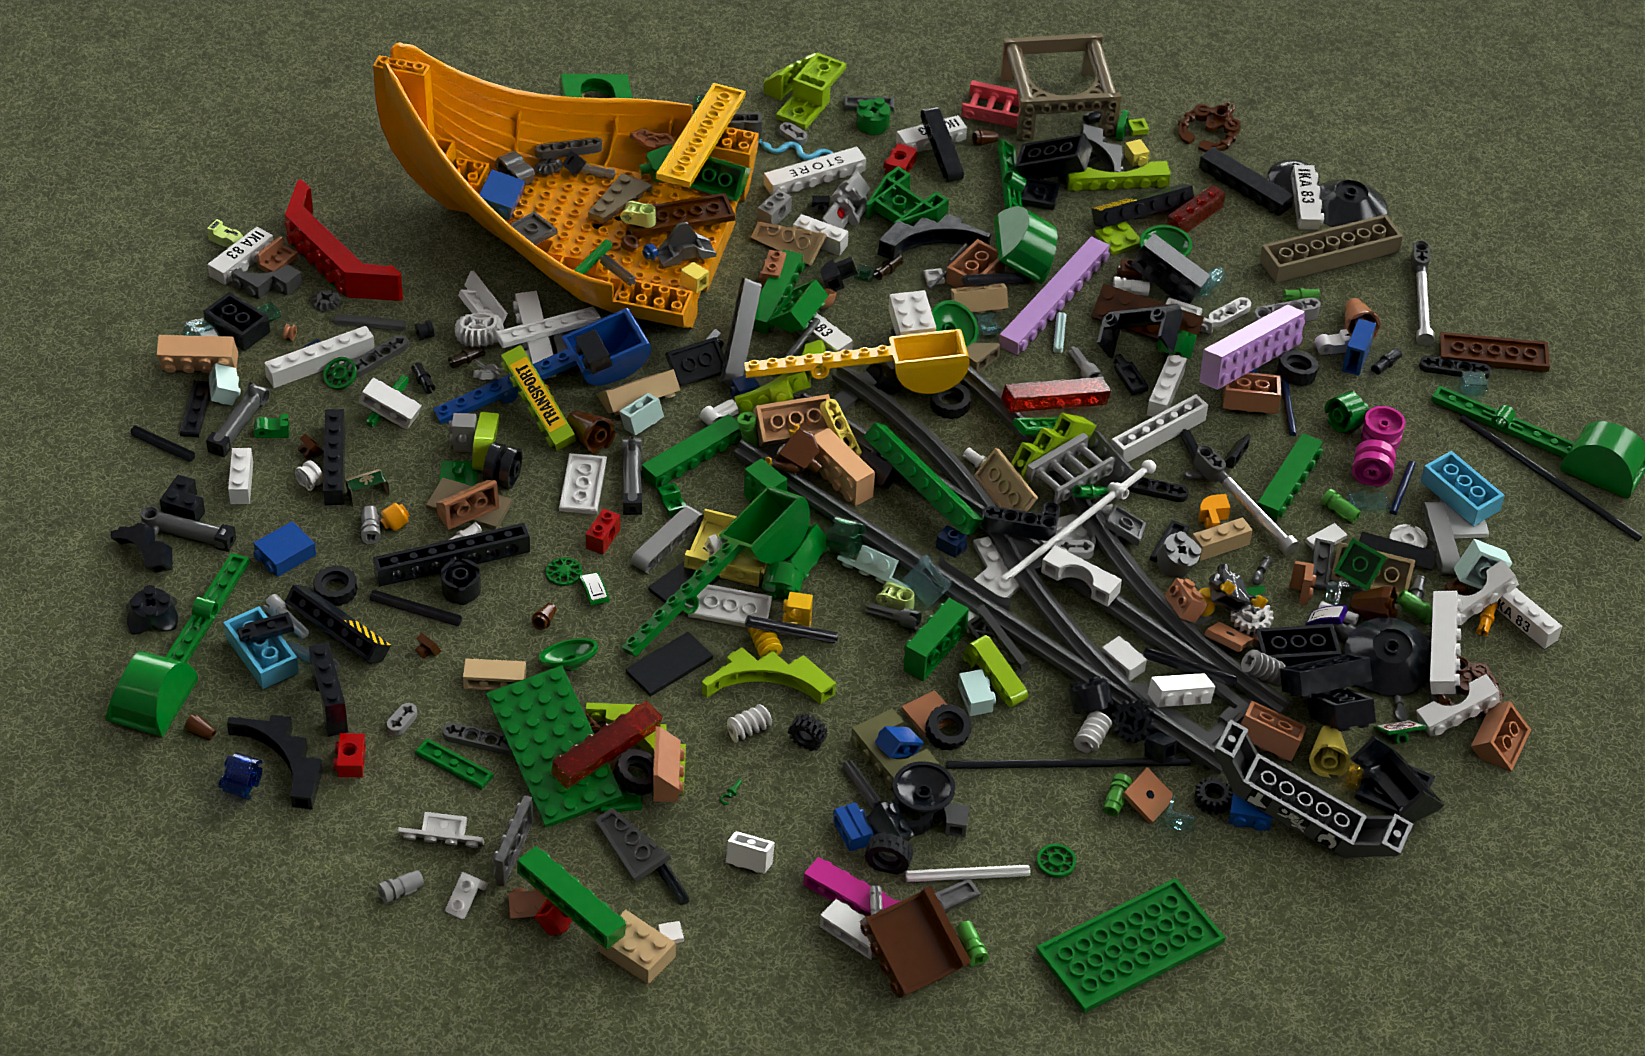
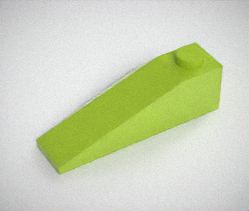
(781, 81)

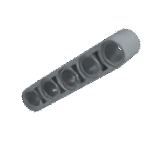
(1441, 536)
(665, 539)

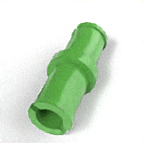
(1301, 293)

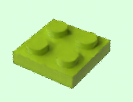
(1119, 237)

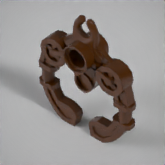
(1215, 118)
(1469, 673)

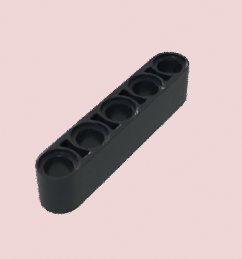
(942, 144)

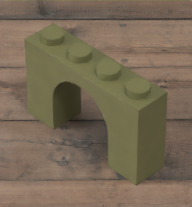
(864, 737)

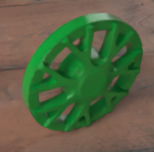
(340, 373)
(564, 571)
(1056, 860)

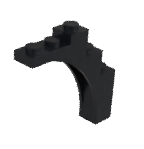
(948, 230)
(292, 749)

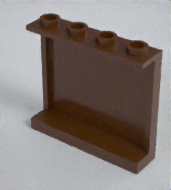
(914, 942)

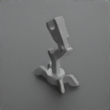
(490, 371)

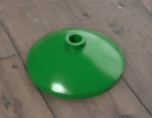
(1172, 235)
(954, 315)
(569, 653)

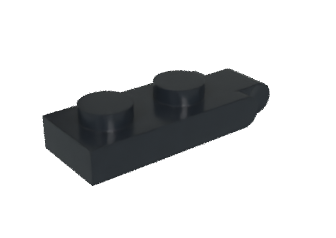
(266, 628)

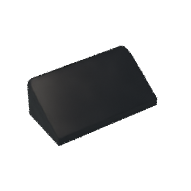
(1237, 451)

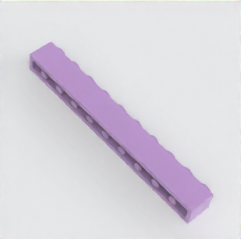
(1054, 296)

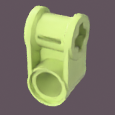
(640, 214)
(896, 597)

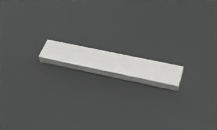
(547, 327)

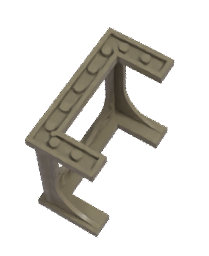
(1093, 63)

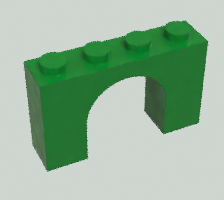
(610, 84)

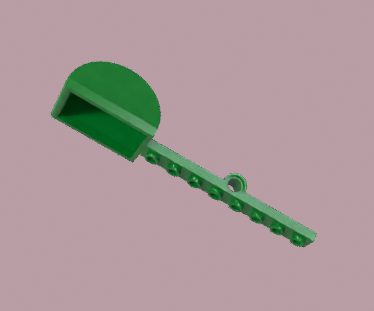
(1022, 237)
(1600, 455)
(765, 531)
(158, 686)

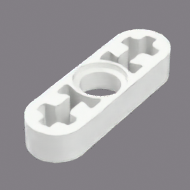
(1234, 307)

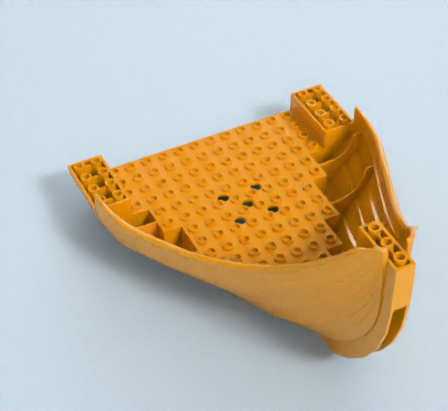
(456, 126)

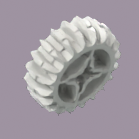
(478, 329)

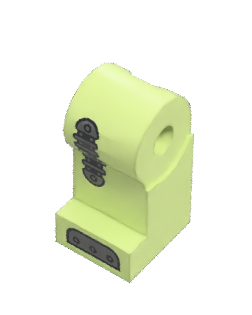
(223, 235)

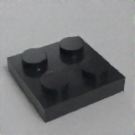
(1040, 193)

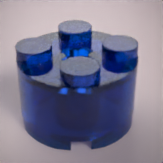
(241, 775)

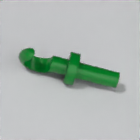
(731, 791)

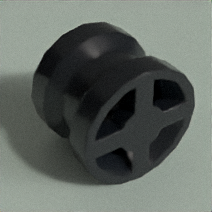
(424, 330)

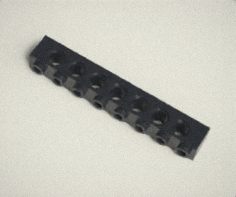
(432, 557)

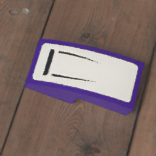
(1330, 614)

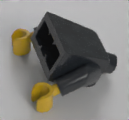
(1230, 592)

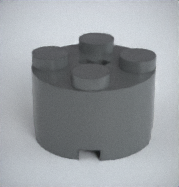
(1178, 555)

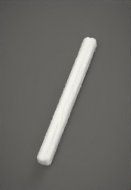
(966, 873)

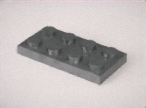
(513, 841)

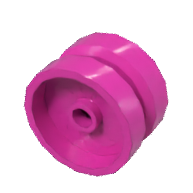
(1383, 424)
(1374, 463)

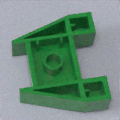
(898, 203)

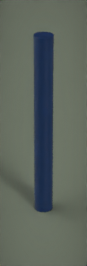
(1289, 409)
(1402, 488)

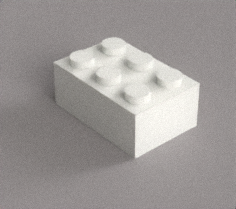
(911, 313)

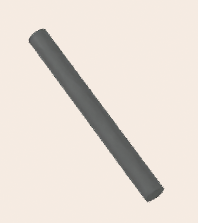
(802, 339)

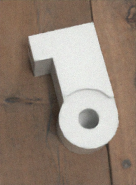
(1332, 343)

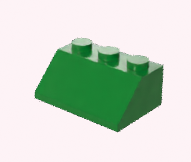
(722, 177)
(799, 307)
(809, 550)

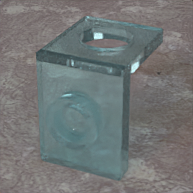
(191, 329)
(1342, 584)
(1177, 819)

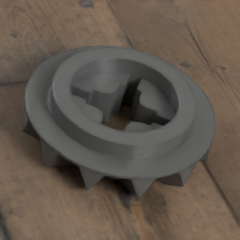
(548, 166)
(325, 305)

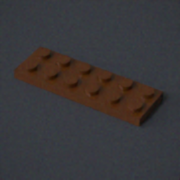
(695, 211)
(1116, 299)
(1495, 351)

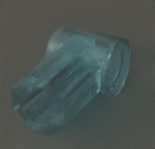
(1217, 276)

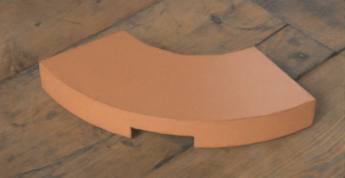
(651, 140)

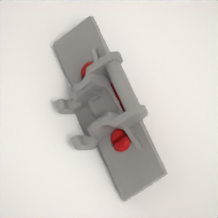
(847, 194)

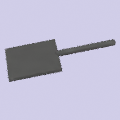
(959, 252)

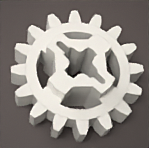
(1252, 618)

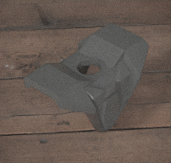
(683, 245)

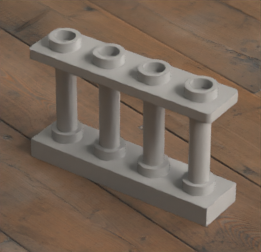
(1067, 453)

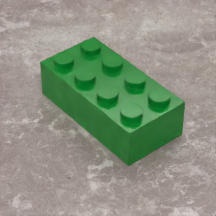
(935, 639)

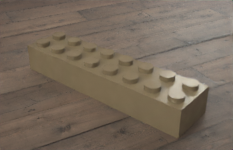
(1330, 248)

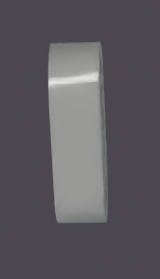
(793, 133)
(1077, 547)
(405, 720)

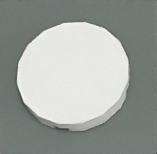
(1403, 532)

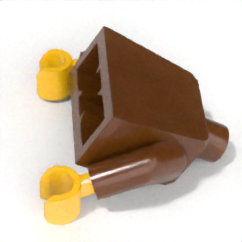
(797, 453)

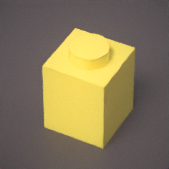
(1136, 153)
(694, 277)

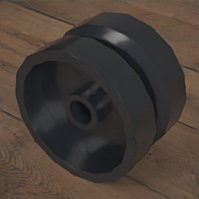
(503, 464)

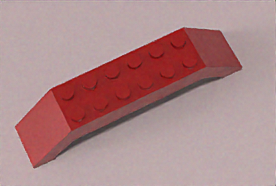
(332, 257)

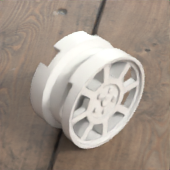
(309, 475)

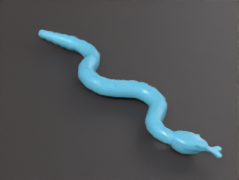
(767, 147)

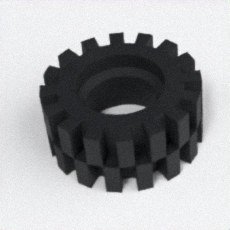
(807, 732)
(1213, 804)

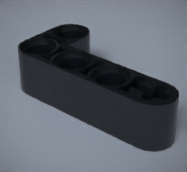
(1022, 523)

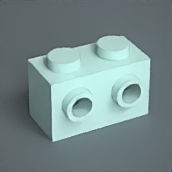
(224, 384)
(641, 414)
(976, 692)

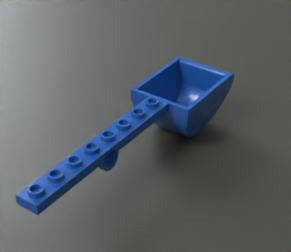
(620, 336)

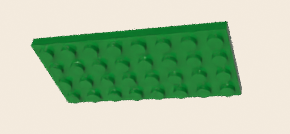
(539, 723)
(1130, 945)

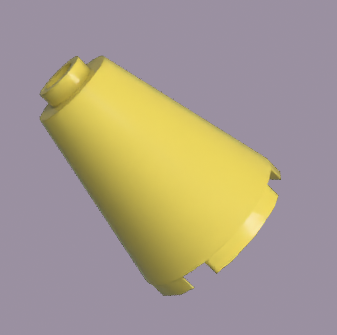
(1329, 753)

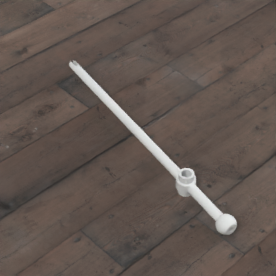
(1115, 490)

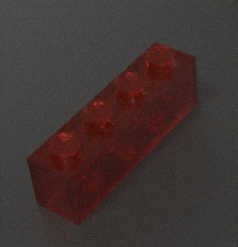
(1197, 209)

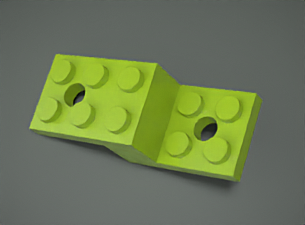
(811, 91)

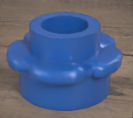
(650, 251)

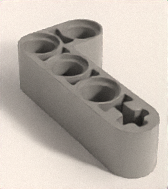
(1308, 305)

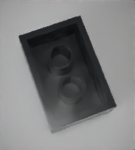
(237, 319)

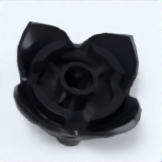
(151, 608)

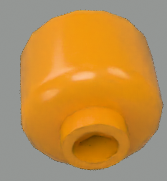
(394, 517)

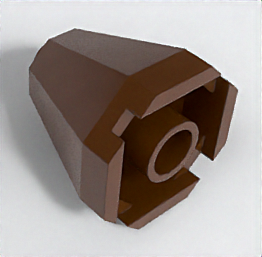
(1375, 603)

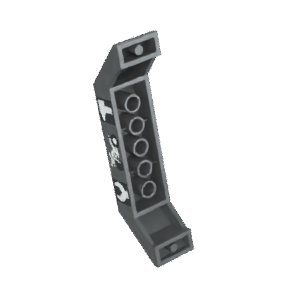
(1303, 804)

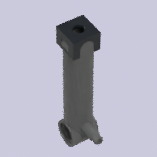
(220, 441)
(632, 476)
(221, 537)

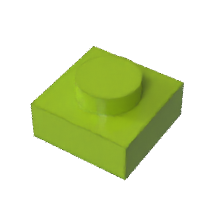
(1138, 127)

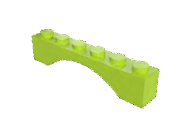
(1151, 175)

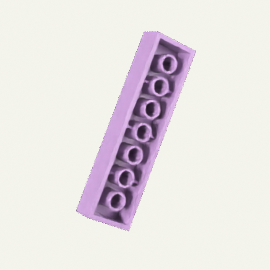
(1252, 347)

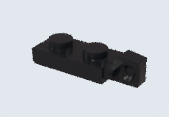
(1130, 375)

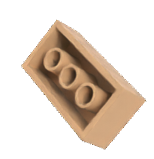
(195, 352)
(777, 418)
(844, 468)

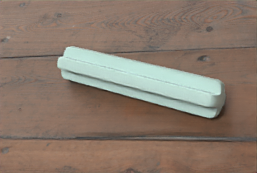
(1059, 332)

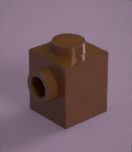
(1127, 271)

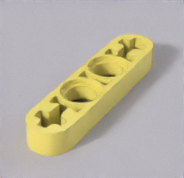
(845, 430)

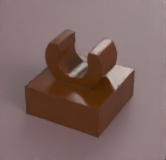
(311, 447)
(1457, 586)
(426, 646)

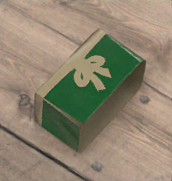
(366, 480)

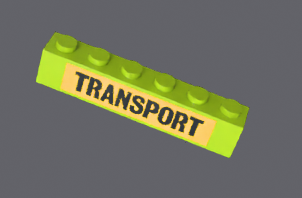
(538, 398)

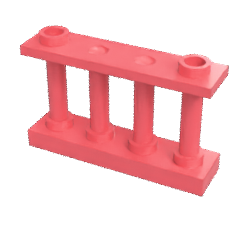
(993, 94)

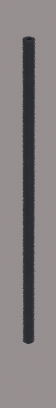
(1551, 478)
(1057, 763)

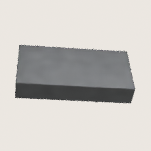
(957, 894)

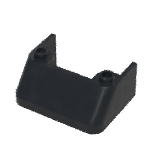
(1167, 315)
(1397, 779)

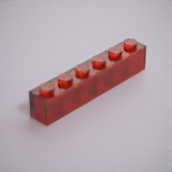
(1055, 394)
(606, 744)

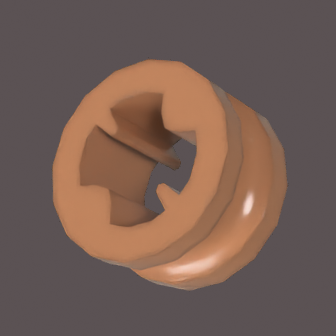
(290, 332)

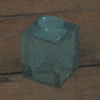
(1473, 383)

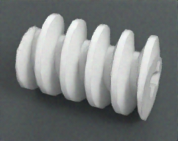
(747, 721)
(1092, 732)

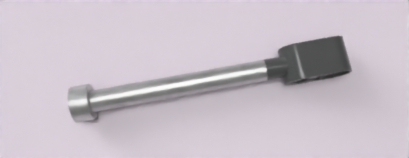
(1420, 261)
(1212, 468)

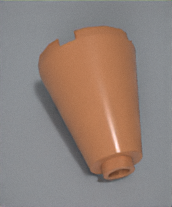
(1355, 310)

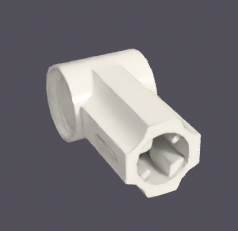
(711, 415)

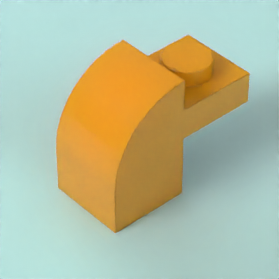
(1214, 509)

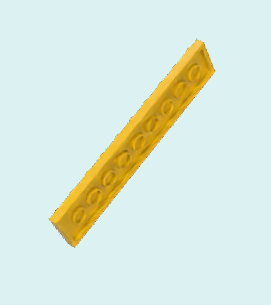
(700, 135)

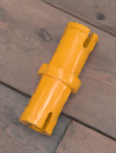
(1486, 619)

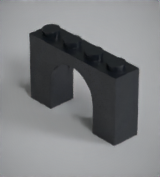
(328, 684)

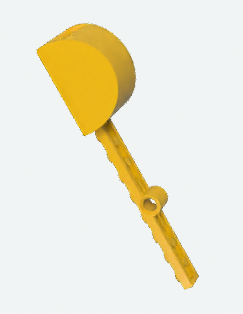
(921, 361)

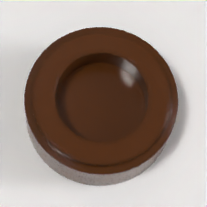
(629, 243)

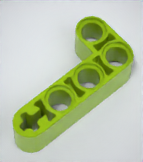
(484, 438)
(996, 668)

